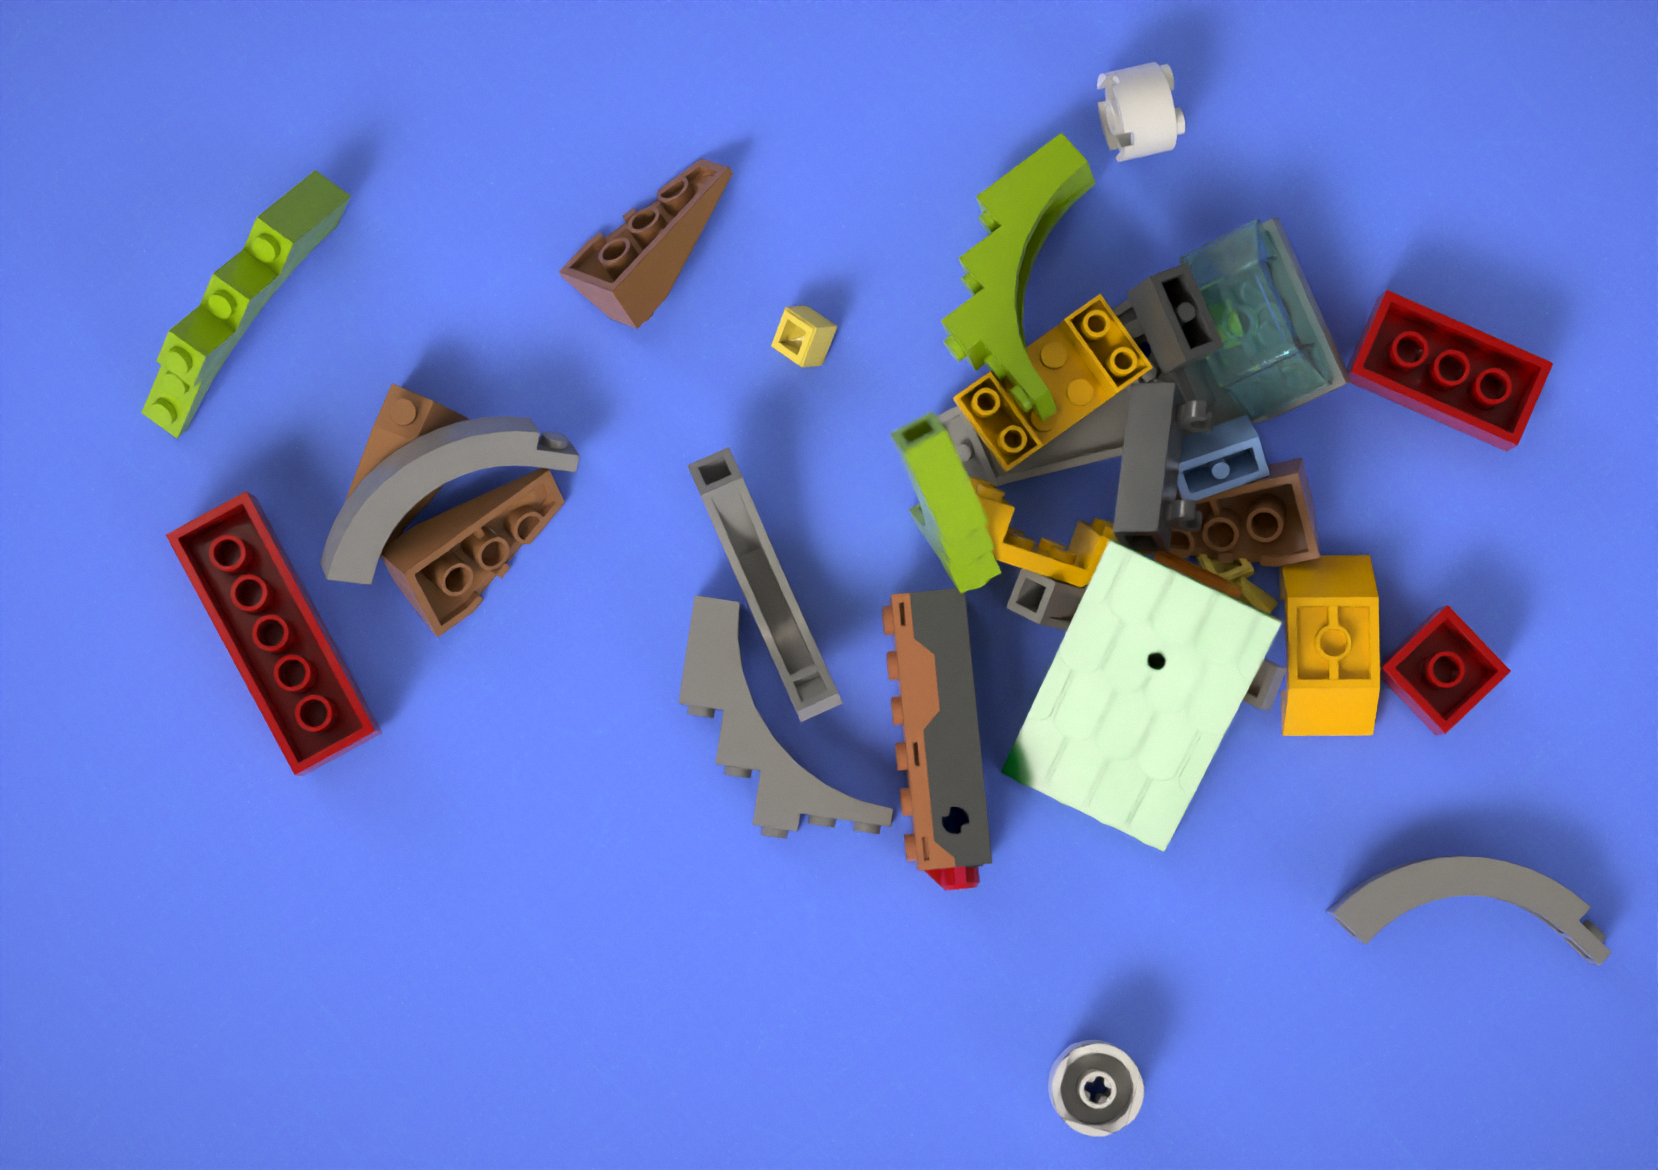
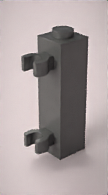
(1151, 464)

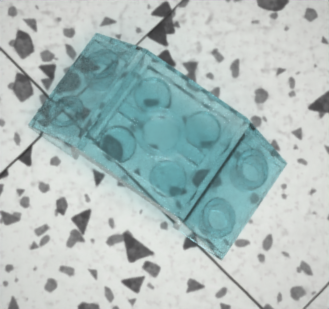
(1261, 354)

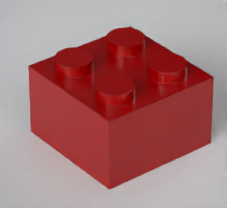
(1442, 670)

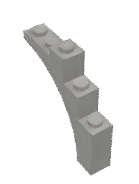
(716, 681)

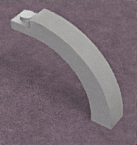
(420, 468)
(764, 584)
(1056, 602)
(1406, 886)

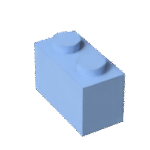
(1220, 459)

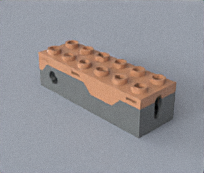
(938, 734)

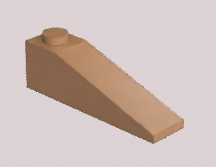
(400, 421)
(458, 553)

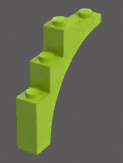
(1018, 217)
(236, 295)
(947, 505)

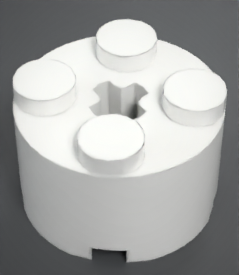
(1139, 110)
(1108, 1110)

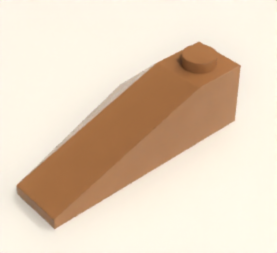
(640, 261)
(1258, 521)

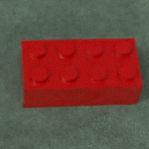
(1448, 371)

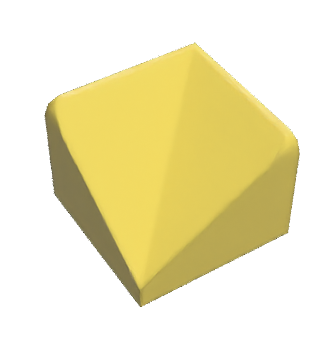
(804, 336)

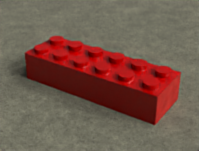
(274, 633)

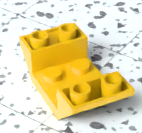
(1082, 365)
(1048, 557)
(1330, 646)

